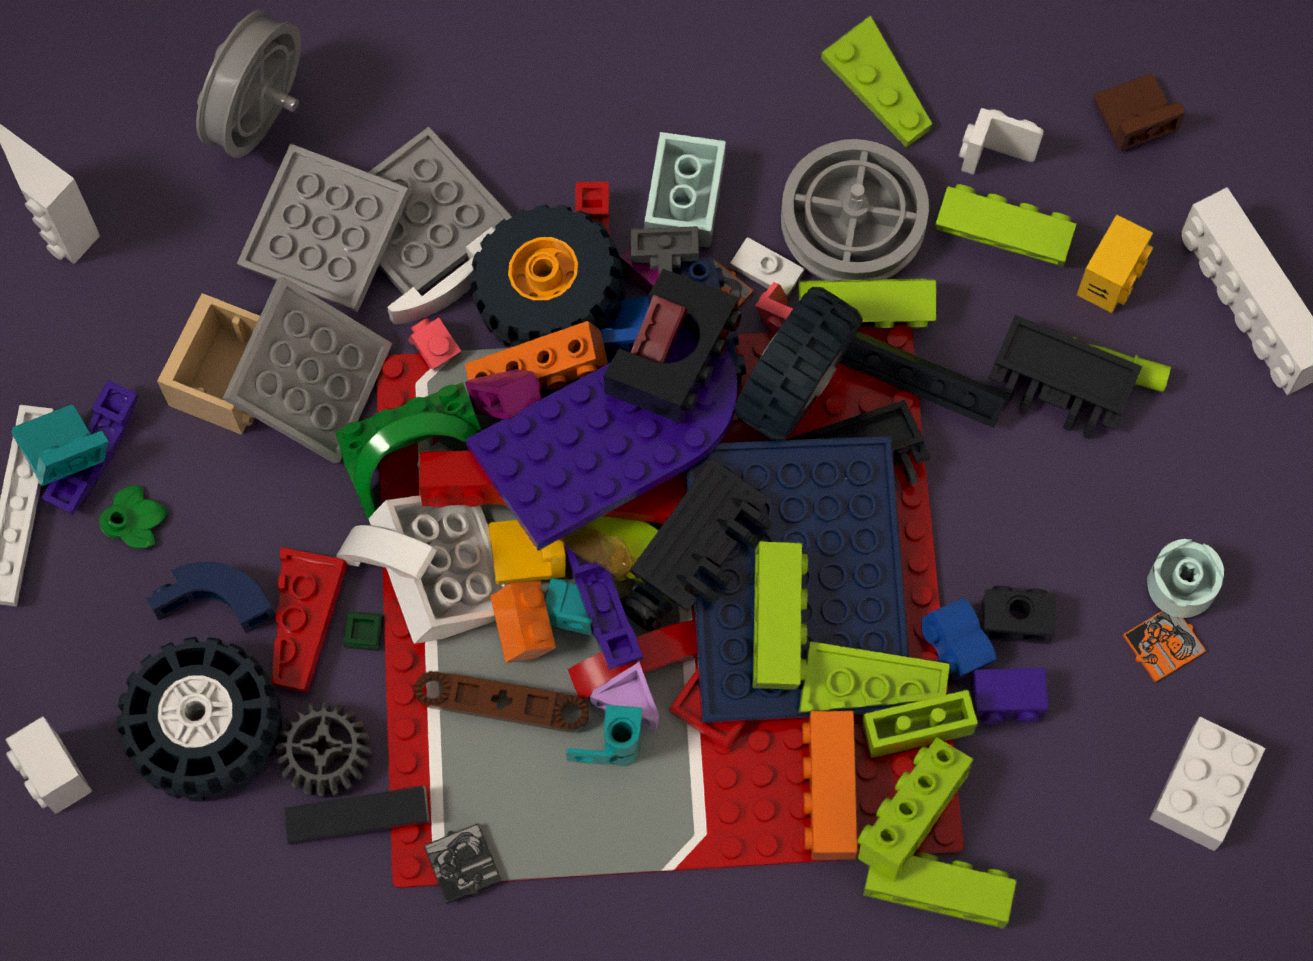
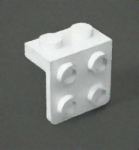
(1000, 134)

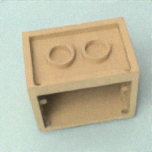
(206, 361)

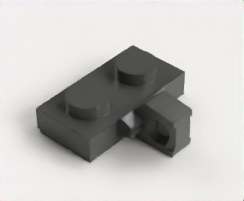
(665, 246)

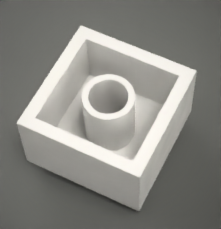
(49, 766)

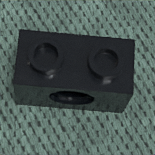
(1002, 626)

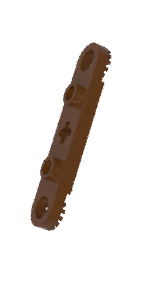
(528, 705)

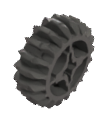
(323, 763)

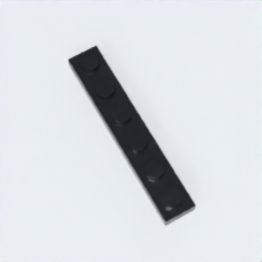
(924, 379)

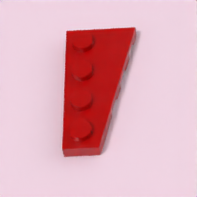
(306, 605)

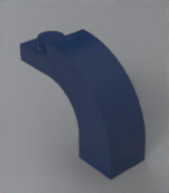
(217, 583)

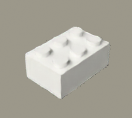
(1207, 784)

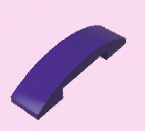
(111, 415)
(605, 610)

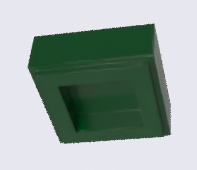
(363, 631)

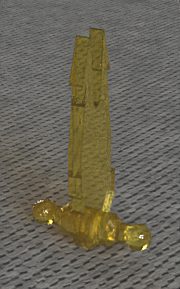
(599, 548)

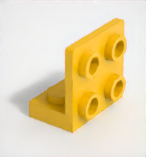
(517, 557)

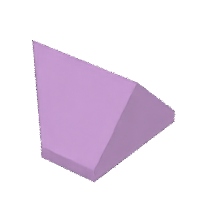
(628, 690)

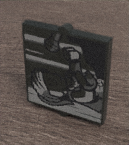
(462, 863)

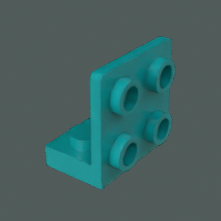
(59, 444)

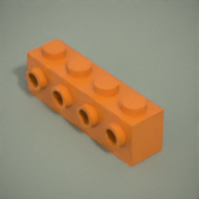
(551, 358)
(831, 785)

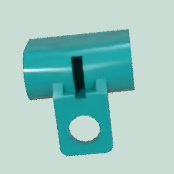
(566, 608)
(619, 723)

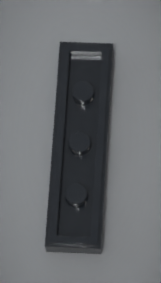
(356, 815)

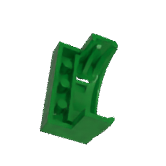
(369, 440)

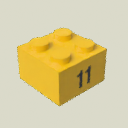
(1116, 264)

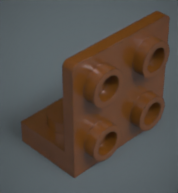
(1138, 112)

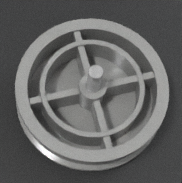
(248, 83)
(854, 211)

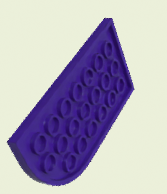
(592, 453)

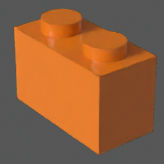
(522, 621)

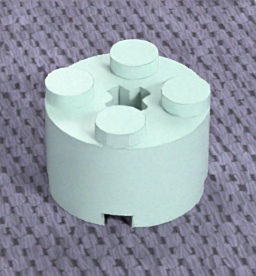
(1190, 561)

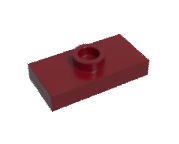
(659, 330)

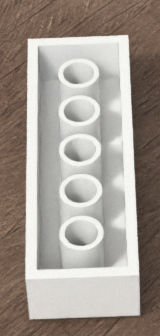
(1253, 288)

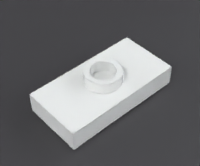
(766, 266)

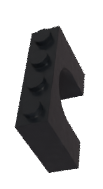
(673, 387)

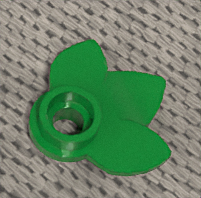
(137, 515)

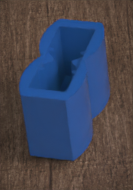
(958, 638)

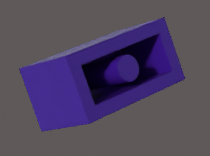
(1009, 694)

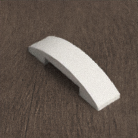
(414, 307)
(387, 549)

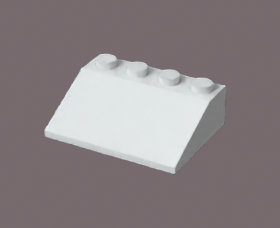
(51, 199)
(460, 577)

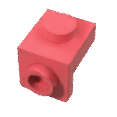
(773, 307)
(433, 342)

